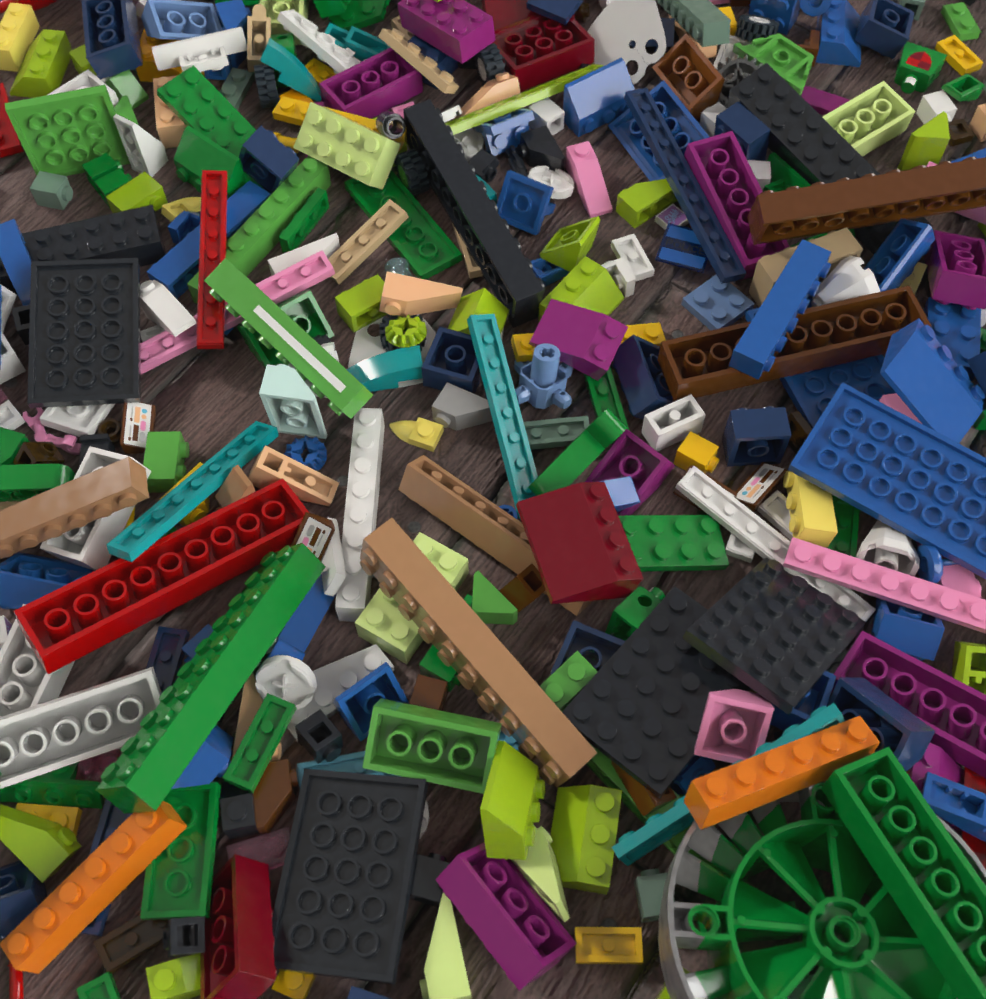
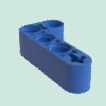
(303, 623)

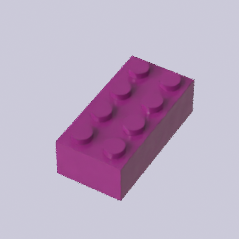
(449, 26)
(372, 85)
(957, 270)
(505, 914)

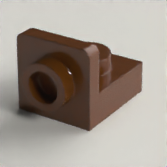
(812, 44)

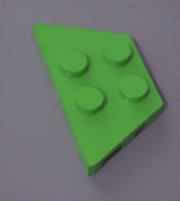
(782, 55)

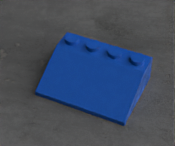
(678, 119)
(931, 381)

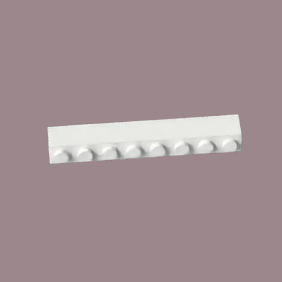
(360, 510)

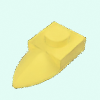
(173, 209)
(418, 433)

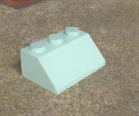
(290, 403)

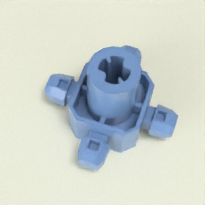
(543, 379)

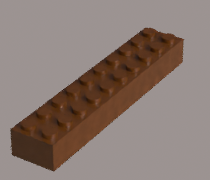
(868, 200)
(821, 339)

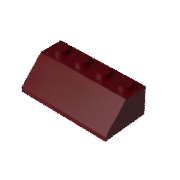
(239, 933)

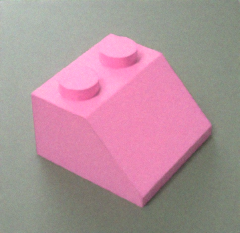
(733, 725)

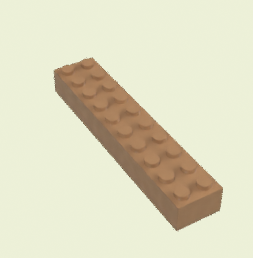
(475, 654)

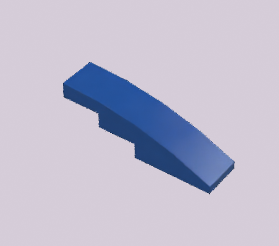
(956, 804)

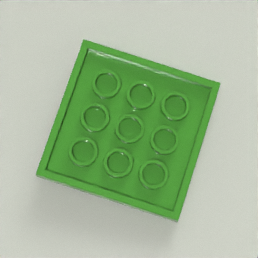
(67, 129)

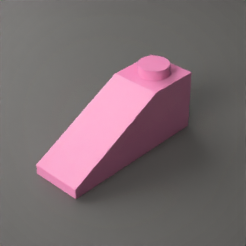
(588, 179)

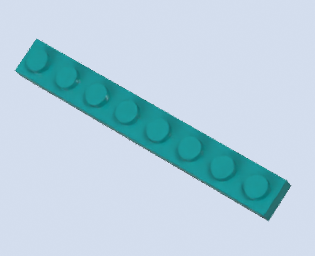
(503, 405)
(190, 492)
(665, 826)

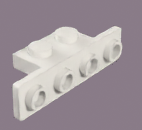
(203, 51)

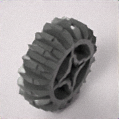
(736, 67)

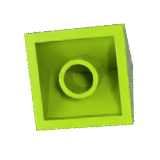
(926, 143)
(571, 244)
(475, 304)

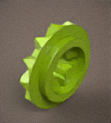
(413, 336)

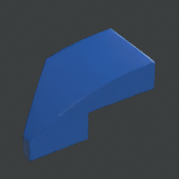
(183, 224)

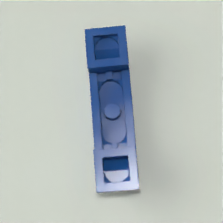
(16, 259)

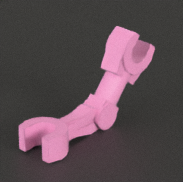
(67, 443)

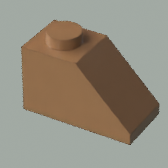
(234, 488)

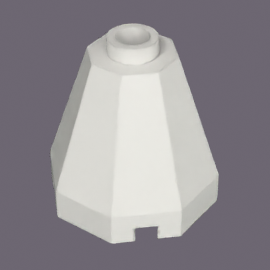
(846, 282)
(889, 549)

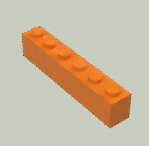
(777, 772)
(91, 888)

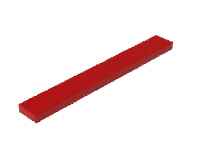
(211, 253)

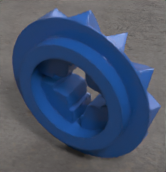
(317, 451)

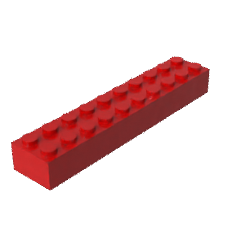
(162, 578)

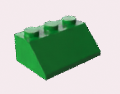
(201, 153)
(301, 309)

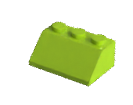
(43, 65)
(588, 287)
(511, 804)
(584, 836)

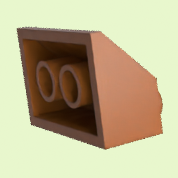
(690, 76)

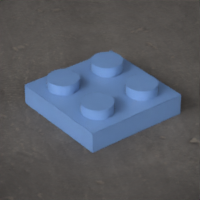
(717, 303)

